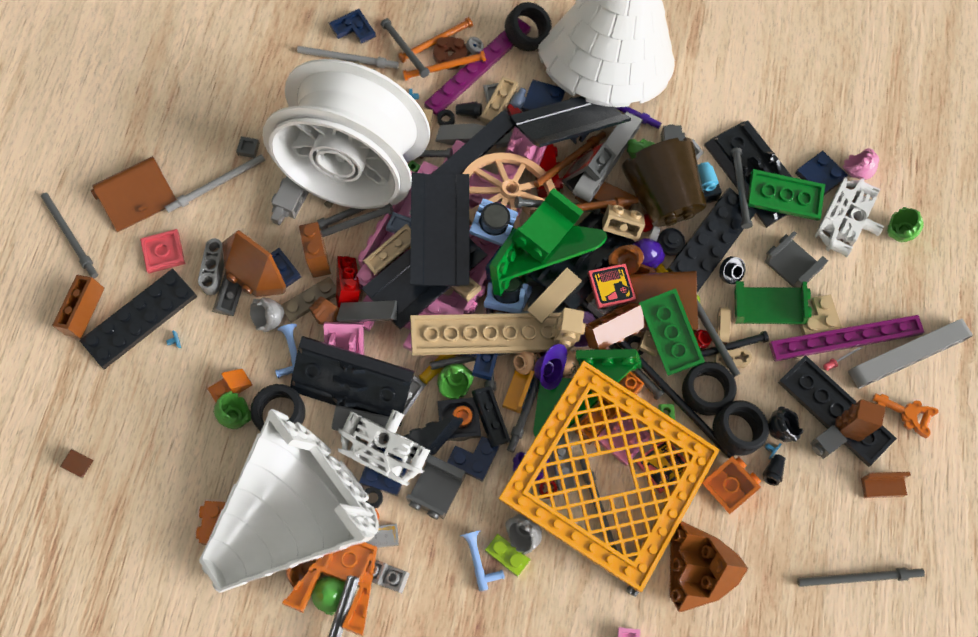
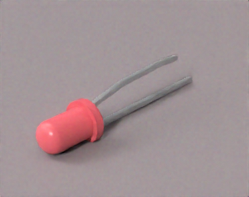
(833, 363)

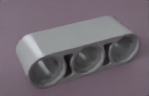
(215, 274)

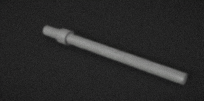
(380, 62)
(183, 200)

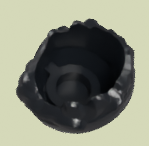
(784, 425)

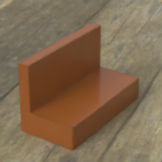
(884, 484)

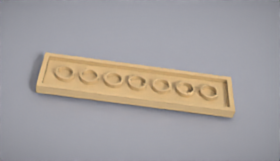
(480, 334)

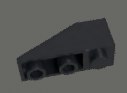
(434, 434)

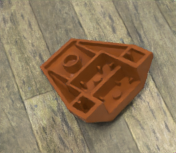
(251, 266)

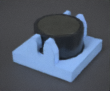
(494, 220)
(512, 299)

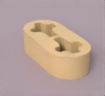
(723, 324)
(734, 355)

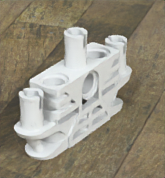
(850, 227)
(376, 459)

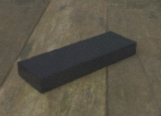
(491, 416)

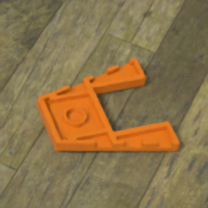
(355, 561)

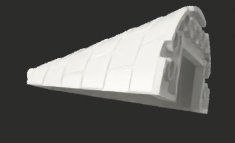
(610, 51)
(286, 508)

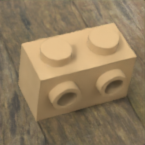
(623, 222)
(568, 327)

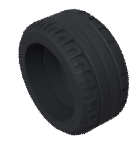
(537, 15)
(714, 370)
(276, 391)
(754, 417)

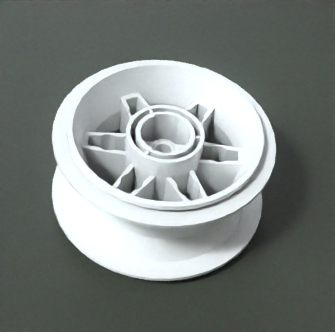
(347, 134)

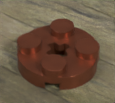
(449, 44)

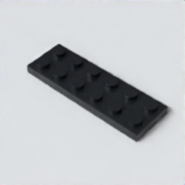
(712, 238)
(138, 318)
(828, 401)

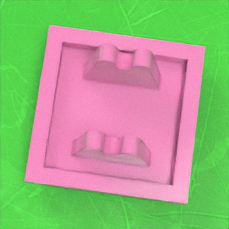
(522, 146)
(345, 335)
(618, 442)

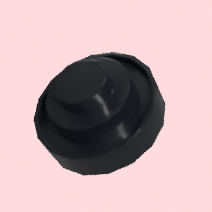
(671, 241)
(732, 270)

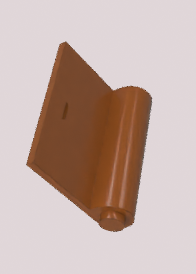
(134, 194)
(653, 284)

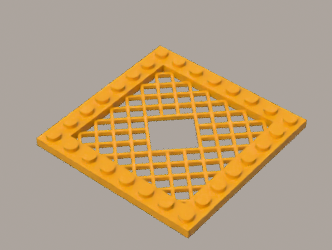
(701, 453)

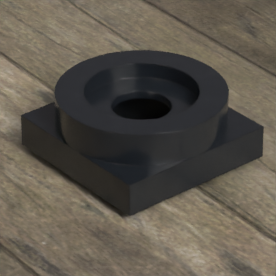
(473, 430)

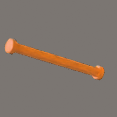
(467, 23)
(445, 65)

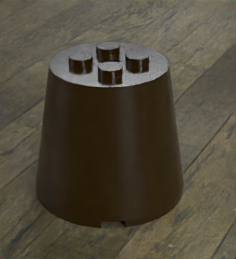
(667, 181)

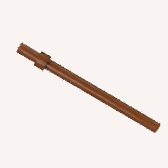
(591, 143)
(621, 201)

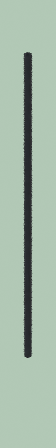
(669, 391)

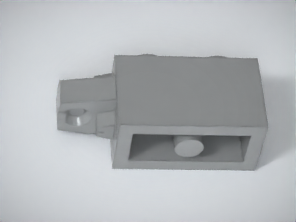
(287, 201)

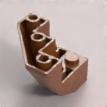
(701, 568)

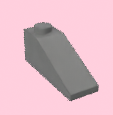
(463, 132)

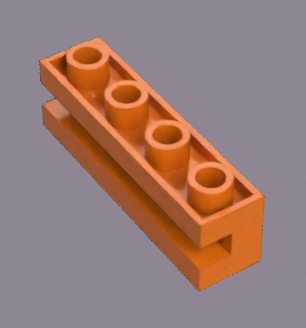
(631, 383)

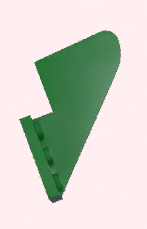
(515, 261)
(611, 362)

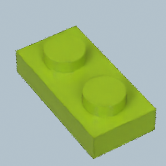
(507, 555)

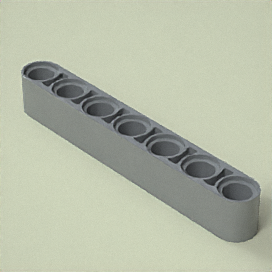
(617, 142)
(910, 353)

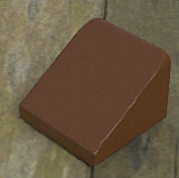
(76, 463)

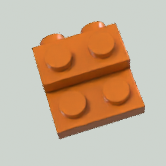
(732, 484)
(209, 515)

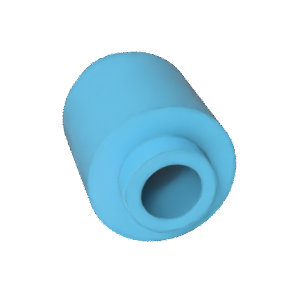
(708, 176)

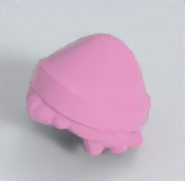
(862, 165)

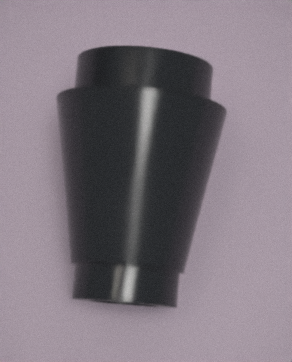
(470, 109)
(774, 471)

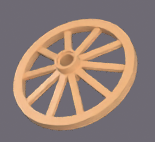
(508, 184)

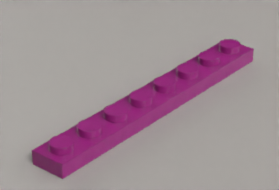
(472, 72)
(846, 338)

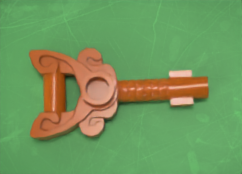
(909, 413)

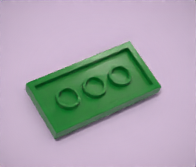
(786, 195)
(671, 332)

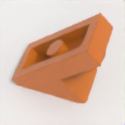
(232, 381)

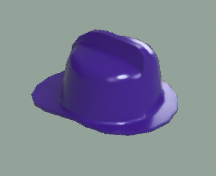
(551, 366)

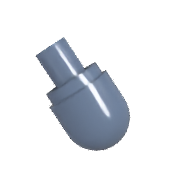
(518, 99)

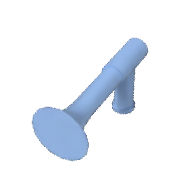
(288, 330)
(481, 578)

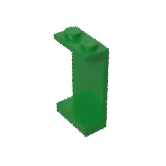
(547, 225)
(771, 304)

